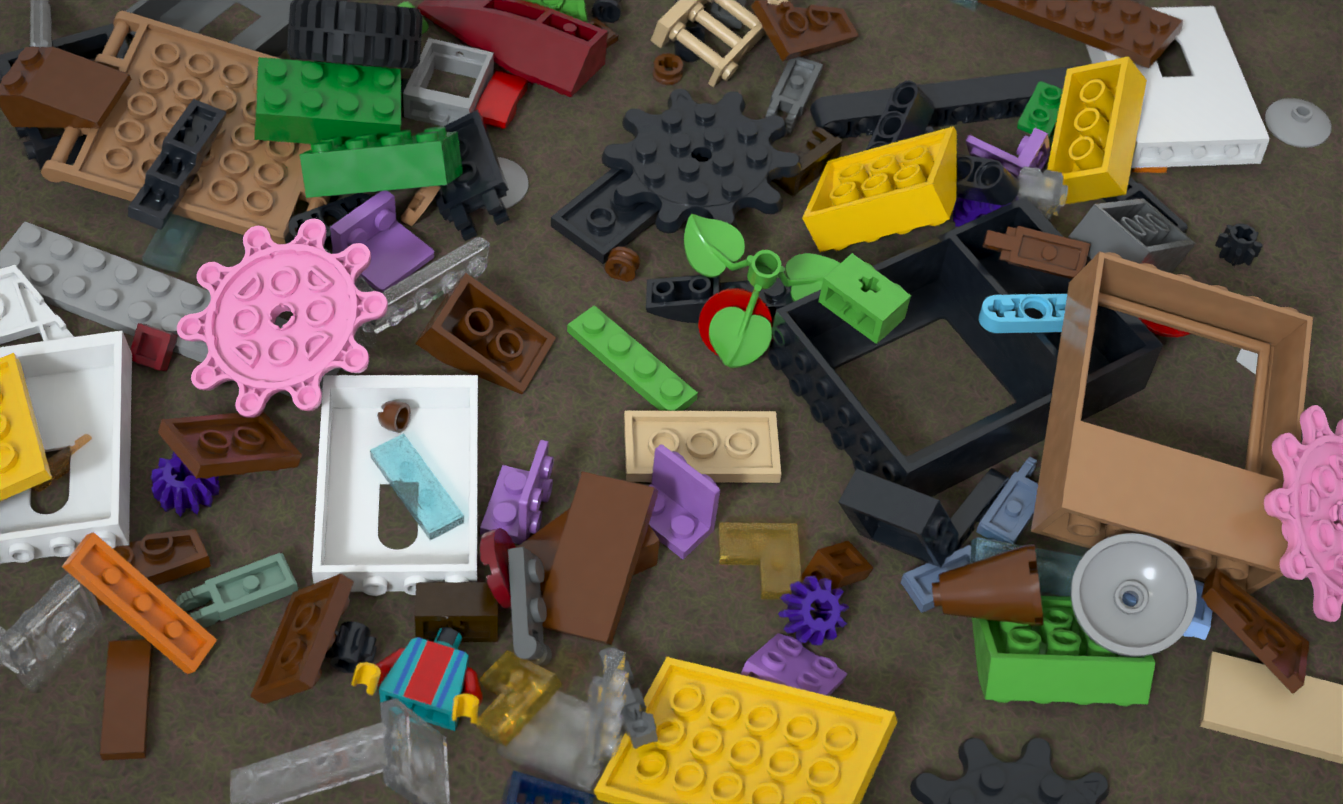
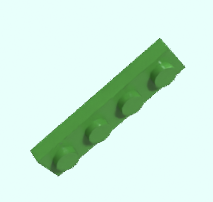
(631, 361)

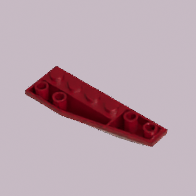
(526, 39)

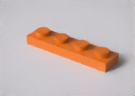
(139, 603)

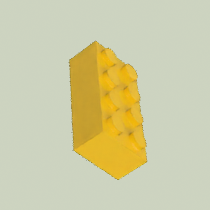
(1097, 129)

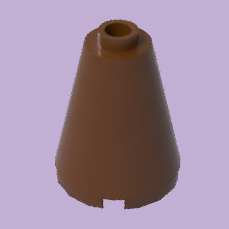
(994, 588)

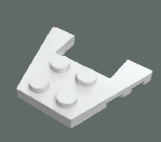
(25, 311)

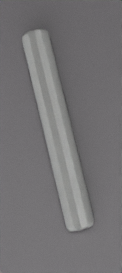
(40, 23)

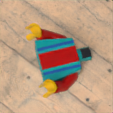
(427, 679)

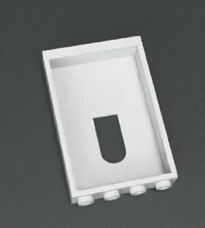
(1201, 115)
(75, 391)
(348, 481)

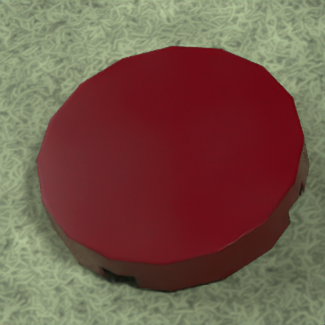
(494, 551)

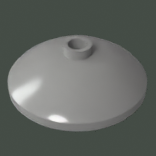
(1150, 573)

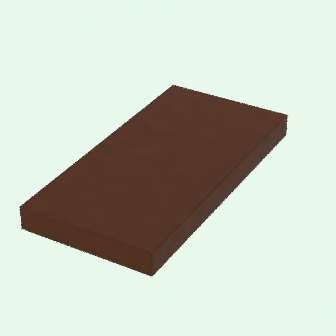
(597, 557)

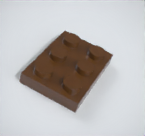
(229, 444)
(303, 639)

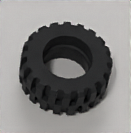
(355, 33)

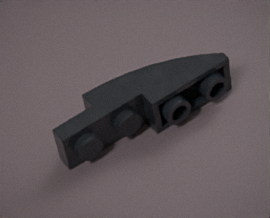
(685, 296)

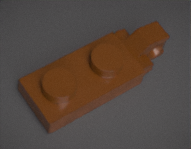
(1039, 251)

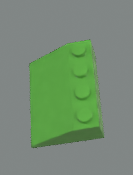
(1056, 662)

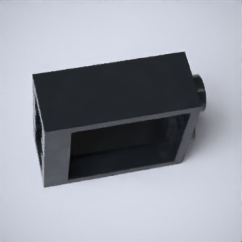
(899, 518)

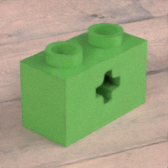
(864, 298)

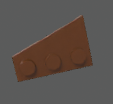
(803, 30)
(165, 556)
(1261, 630)

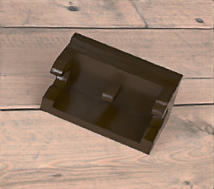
(813, 160)
(458, 606)

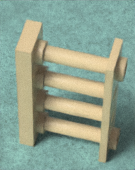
(673, 27)

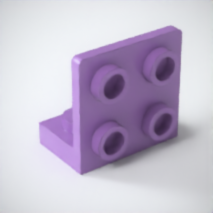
(1032, 152)
(393, 248)
(518, 497)
(685, 503)
(790, 664)

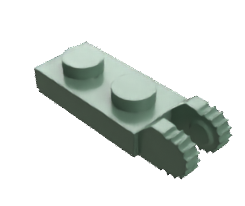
(240, 590)

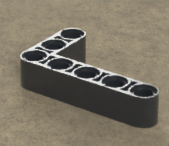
(976, 177)

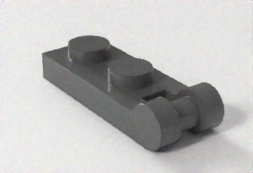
(527, 606)

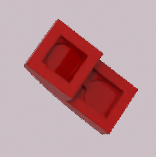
(500, 98)

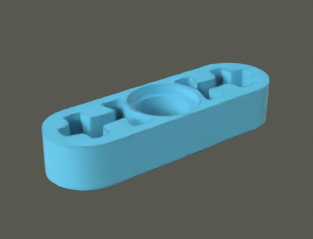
(1047, 304)

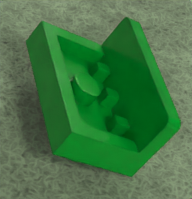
(1042, 110)

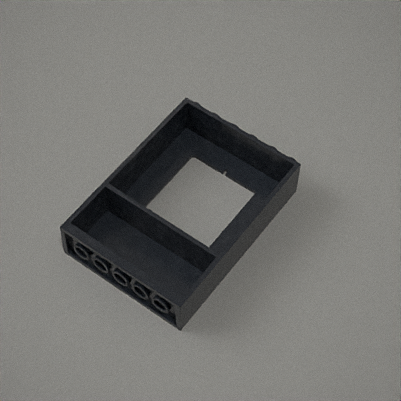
(950, 282)

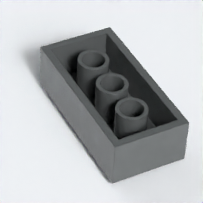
(1133, 232)

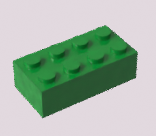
(324, 100)
(381, 163)

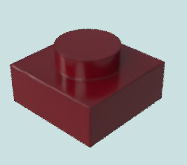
(153, 347)

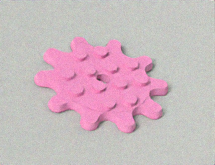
(252, 294)
(1312, 509)

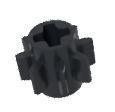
(1238, 244)
(351, 647)

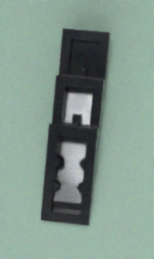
(177, 164)

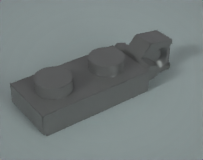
(636, 722)

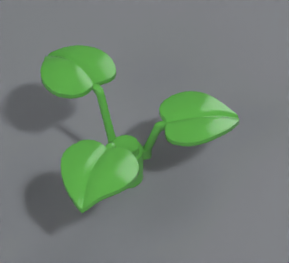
(737, 334)

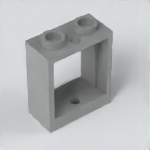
(442, 107)

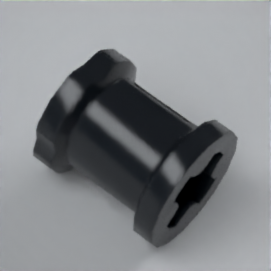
(610, 10)

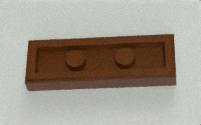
(126, 700)

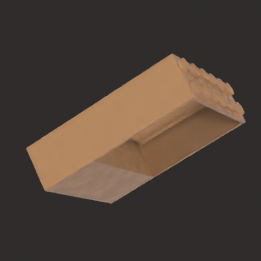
(1117, 484)

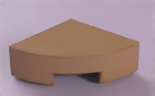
(418, 204)

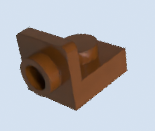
(840, 564)

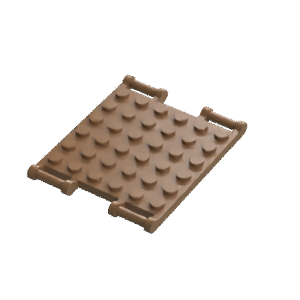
(240, 179)

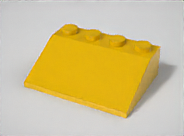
(884, 191)

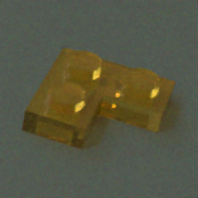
(767, 545)
(521, 694)

